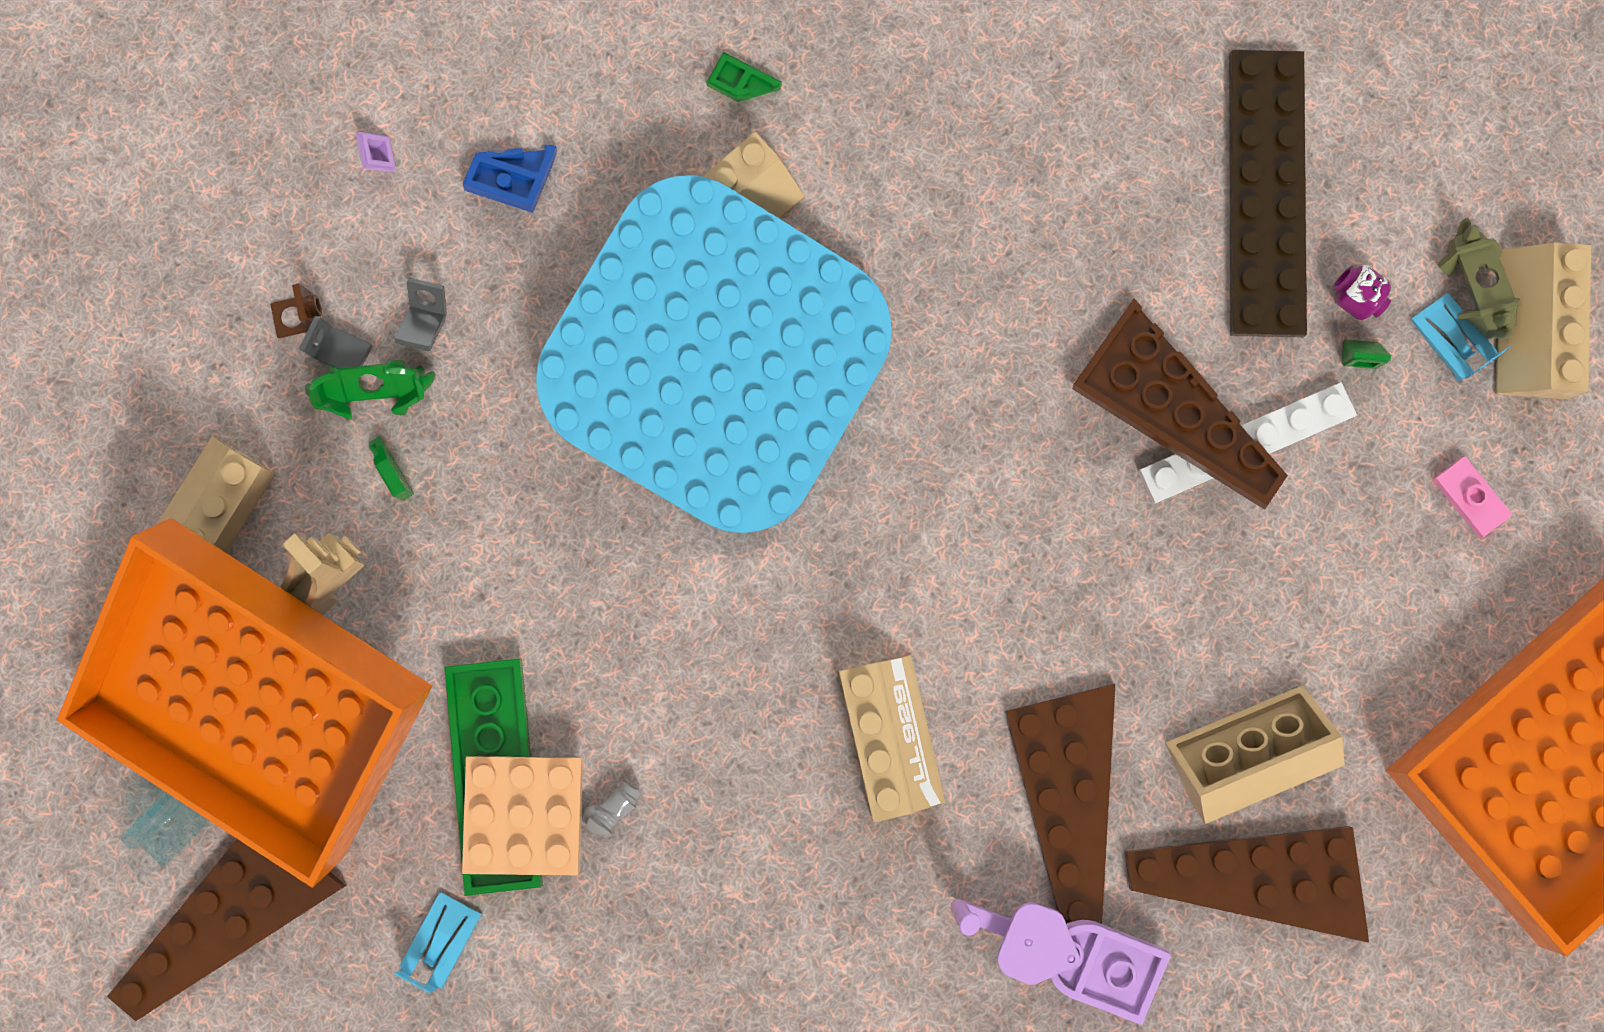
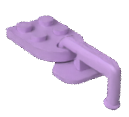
(1079, 957)

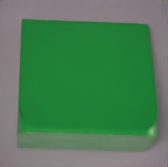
(1364, 354)

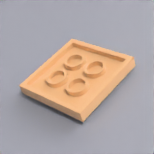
(522, 815)

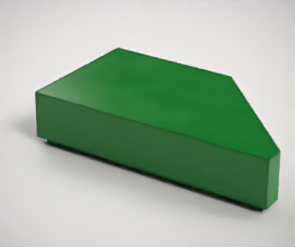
(740, 80)
(389, 470)

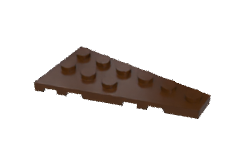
(1168, 400)

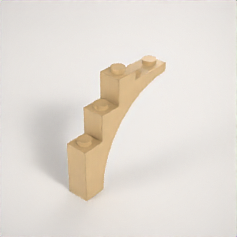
(320, 568)

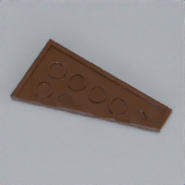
(1066, 776)
(1280, 878)
(223, 917)

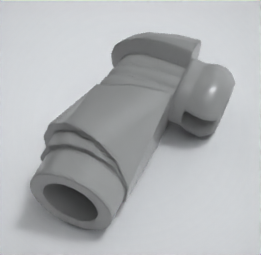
(611, 810)

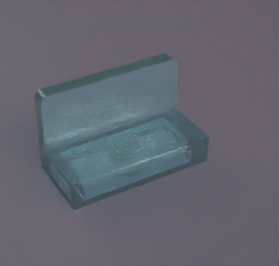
(164, 829)

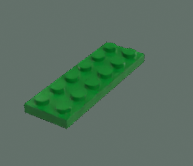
(487, 720)

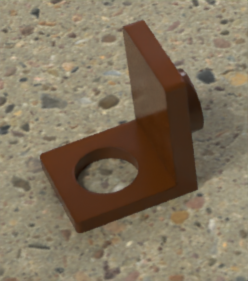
(307, 307)

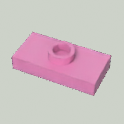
(1472, 497)

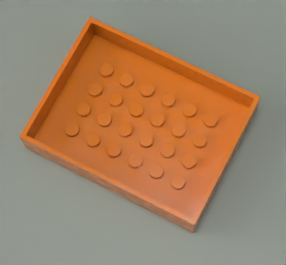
(240, 700)
(1522, 779)

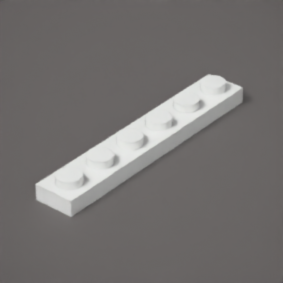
(1271, 431)

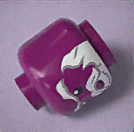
(1362, 292)

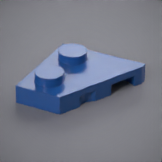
(511, 176)

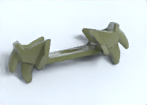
(1494, 306)

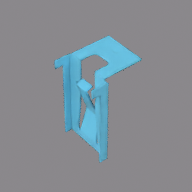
(1442, 319)
(449, 922)

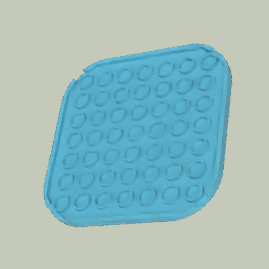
(714, 354)

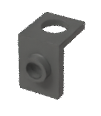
(422, 318)
(334, 345)

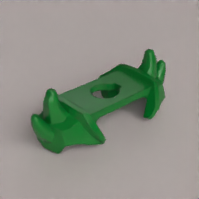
(342, 386)

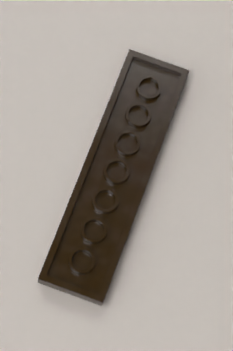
(1267, 194)

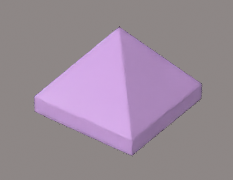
(375, 152)

